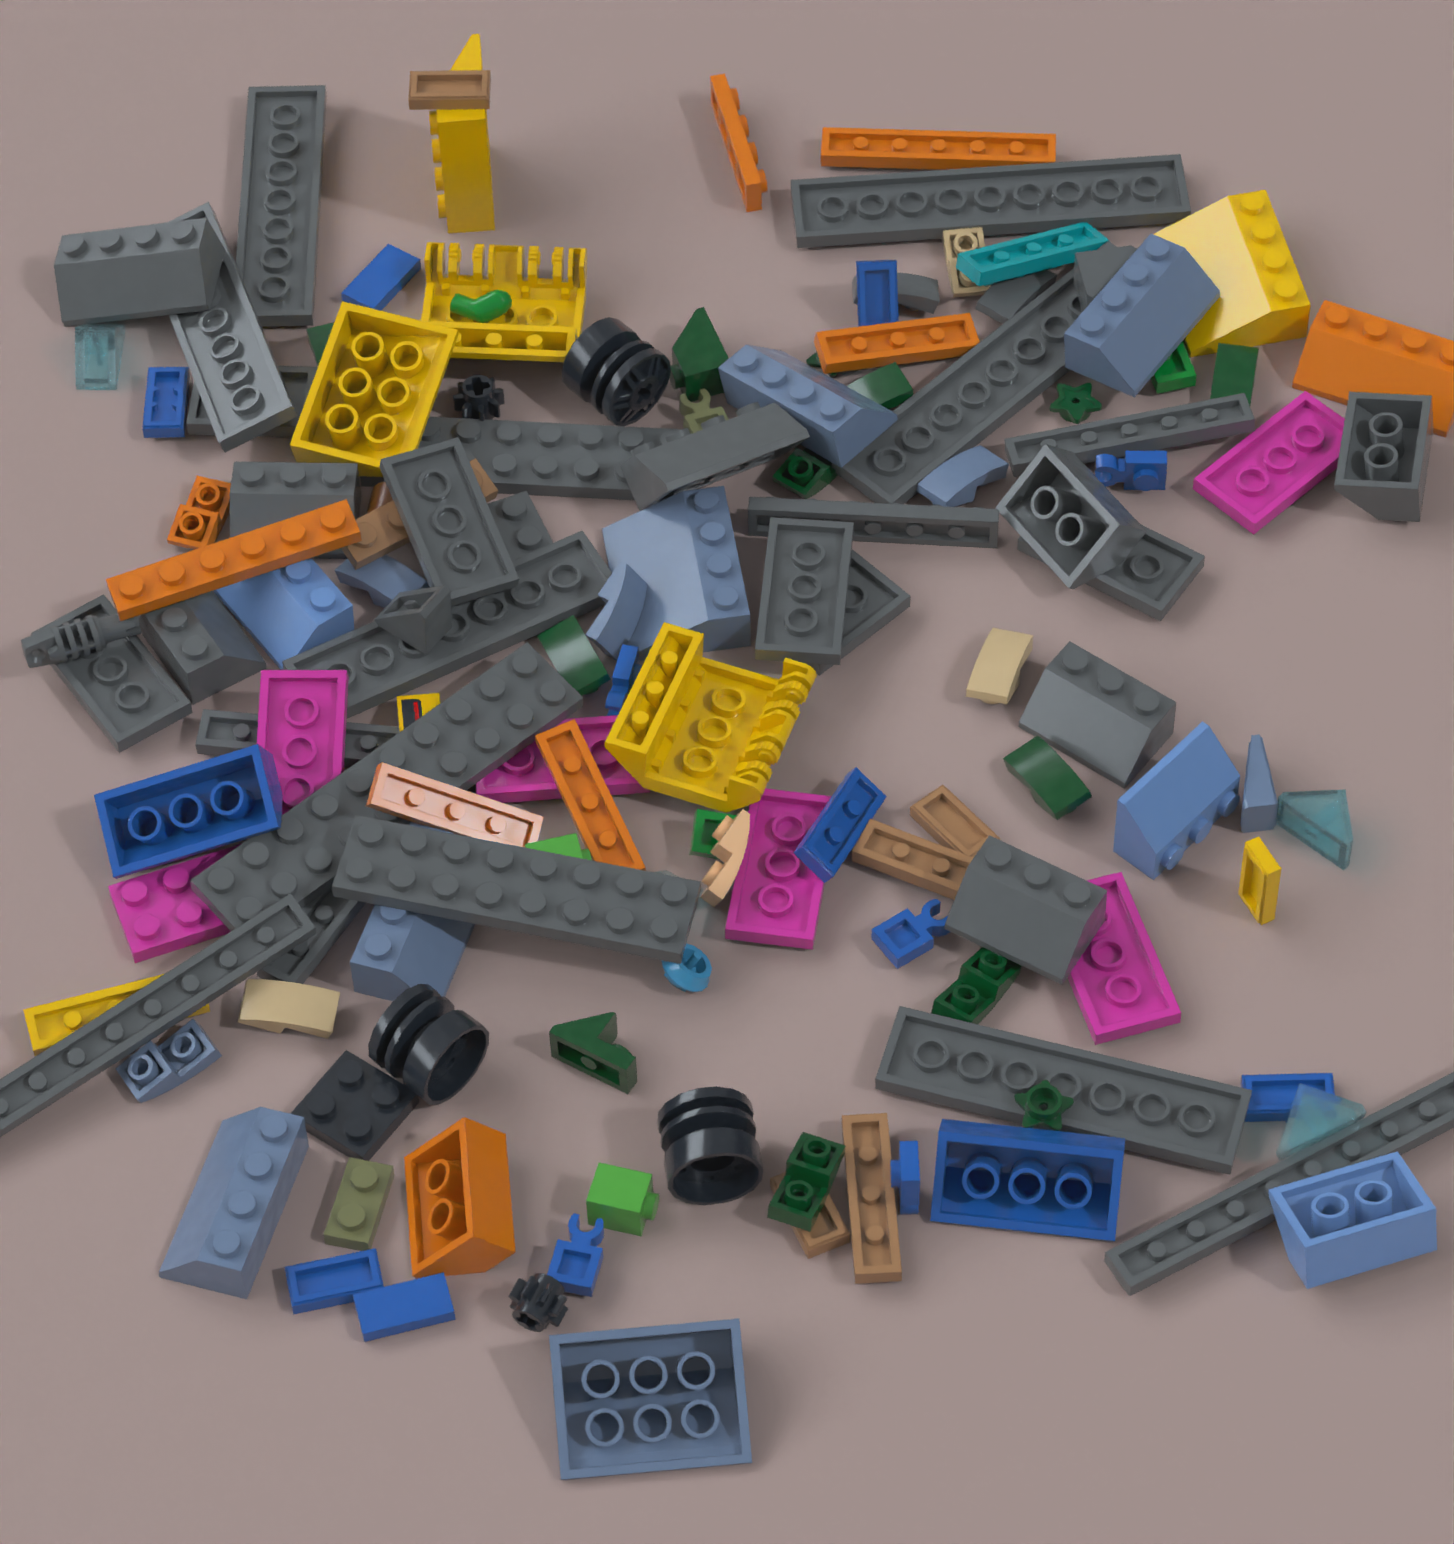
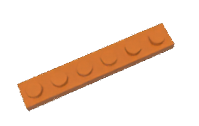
(933, 148)
(233, 560)

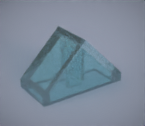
(98, 356)
(1319, 821)
(1315, 1117)

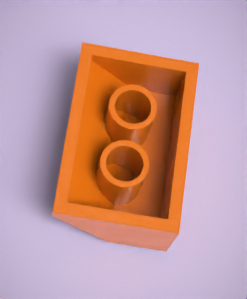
(459, 1201)

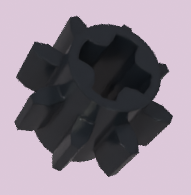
(478, 398)
(538, 1302)

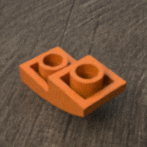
(203, 515)

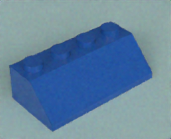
(190, 810)
(1027, 1179)

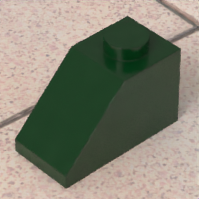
(697, 358)

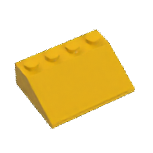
(464, 158)
(1252, 267)
(372, 388)

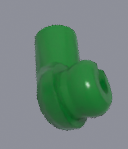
(483, 308)

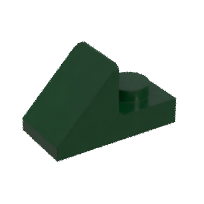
(590, 1049)

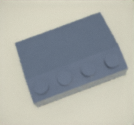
(690, 569)
(650, 1399)

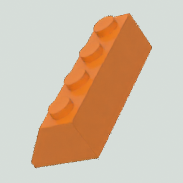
(1375, 355)

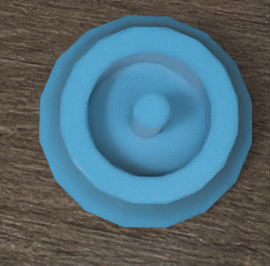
(692, 972)

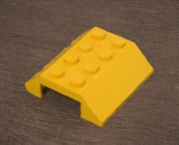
(543, 313)
(705, 724)

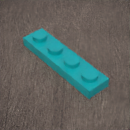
(1028, 254)

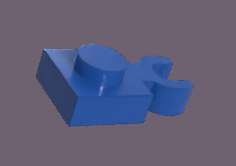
(1137, 470)
(623, 678)
(907, 936)
(906, 1176)
(579, 1261)

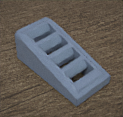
(1259, 794)

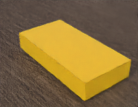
(1259, 880)

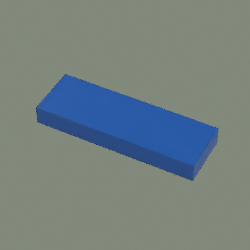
(840, 825)

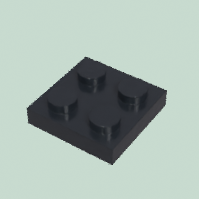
(355, 1107)

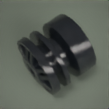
(616, 371)
(428, 1044)
(710, 1145)

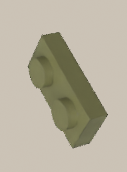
(359, 1204)

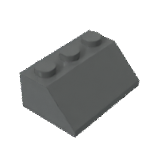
(1386, 454)
(280, 490)
(1069, 517)
(201, 645)
(1098, 715)
(1027, 909)

